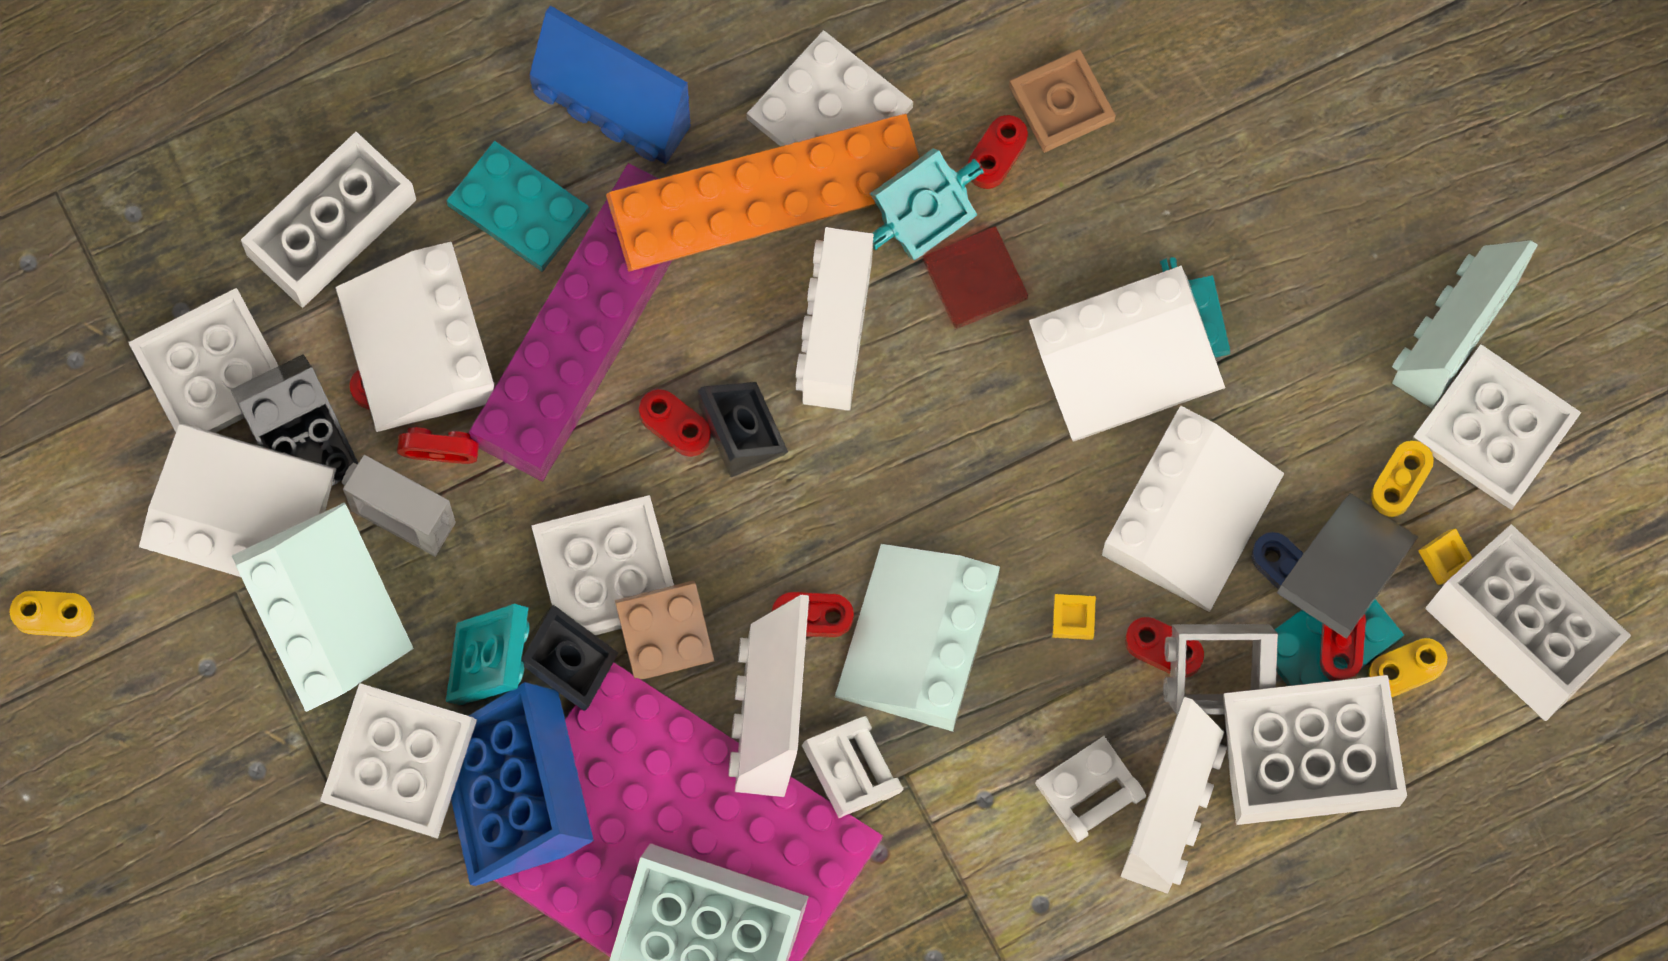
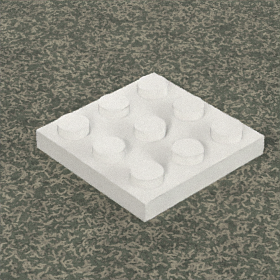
(825, 94)
(202, 358)
(1496, 426)
(601, 559)
(398, 760)

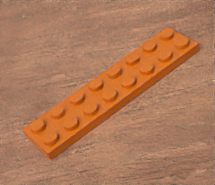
(759, 192)

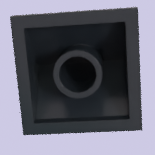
(741, 425)
(567, 657)

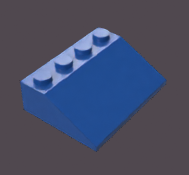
(610, 87)
(519, 787)

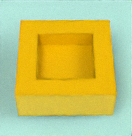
(1445, 555)
(1073, 616)

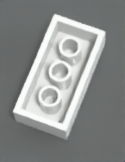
(329, 219)
(837, 311)

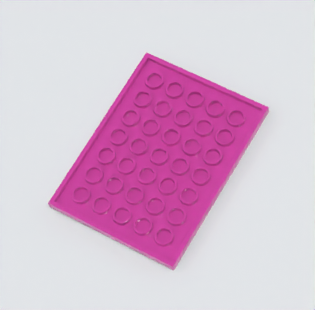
(665, 781)

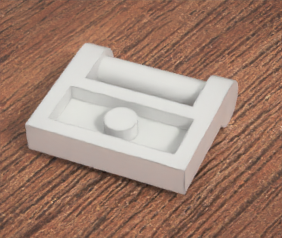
(842, 771)
(1083, 777)

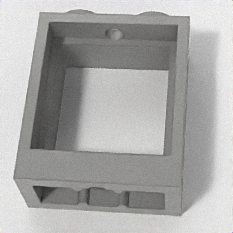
(398, 504)
(1263, 660)

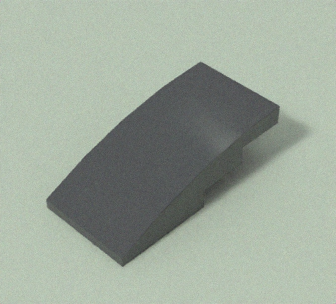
(1347, 565)

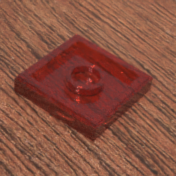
(975, 277)

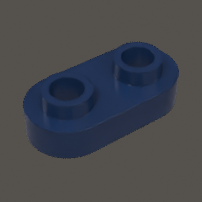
(1288, 555)

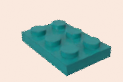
(518, 206)
(1301, 645)
(488, 654)

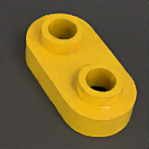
(1401, 480)
(50, 612)
(1408, 665)

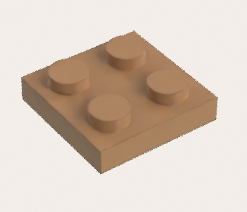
(1062, 101)
(664, 630)

